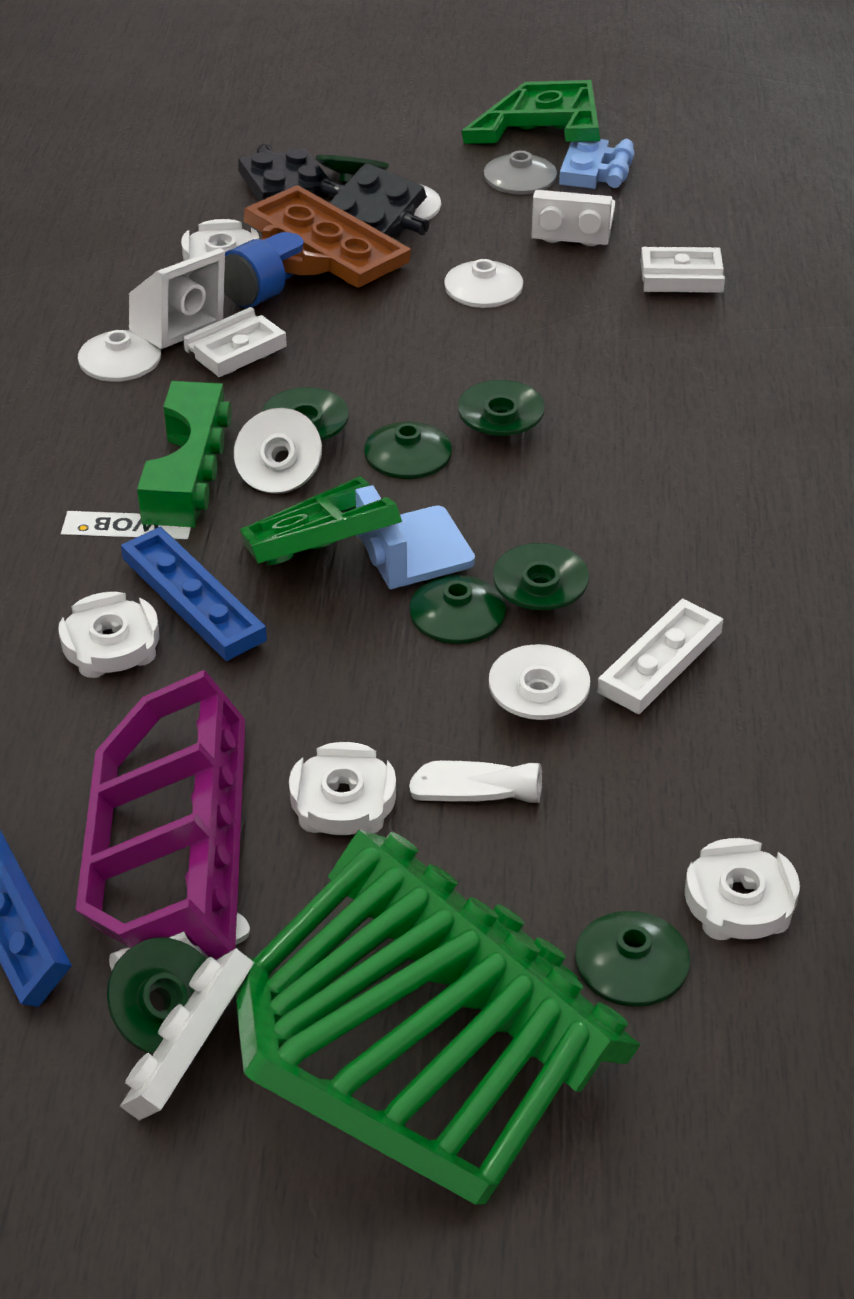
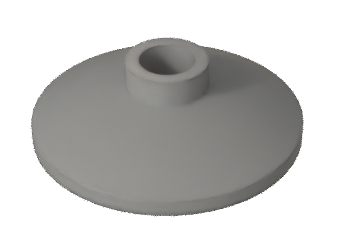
(520, 173)

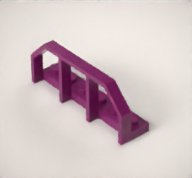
(210, 831)

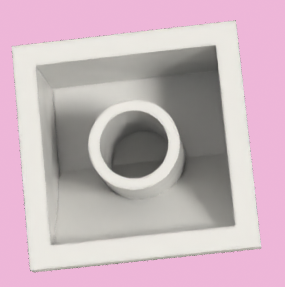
(179, 299)

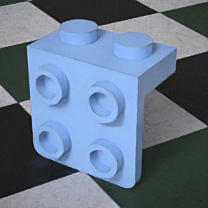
(418, 547)

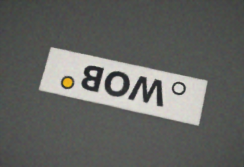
(114, 525)

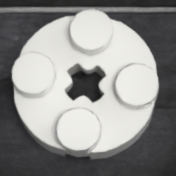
(213, 235)
(99, 653)
(342, 812)
(737, 914)

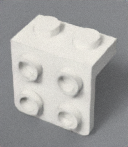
(572, 217)

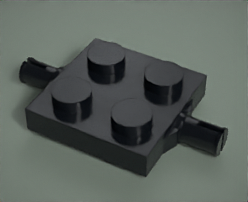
(274, 172)
(380, 200)

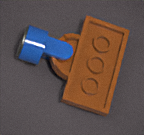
(305, 238)

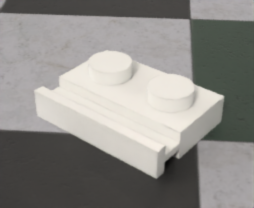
(682, 269)
(235, 342)

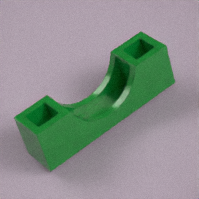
(177, 485)

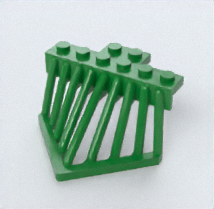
(453, 944)

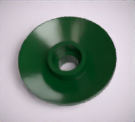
(347, 165)
(322, 407)
(501, 407)
(408, 450)
(541, 576)
(457, 609)
(149, 967)
(627, 973)

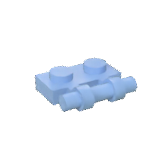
(596, 162)

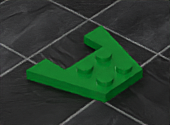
(540, 104)
(317, 523)

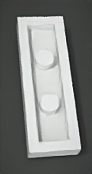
(660, 656)
(184, 1033)

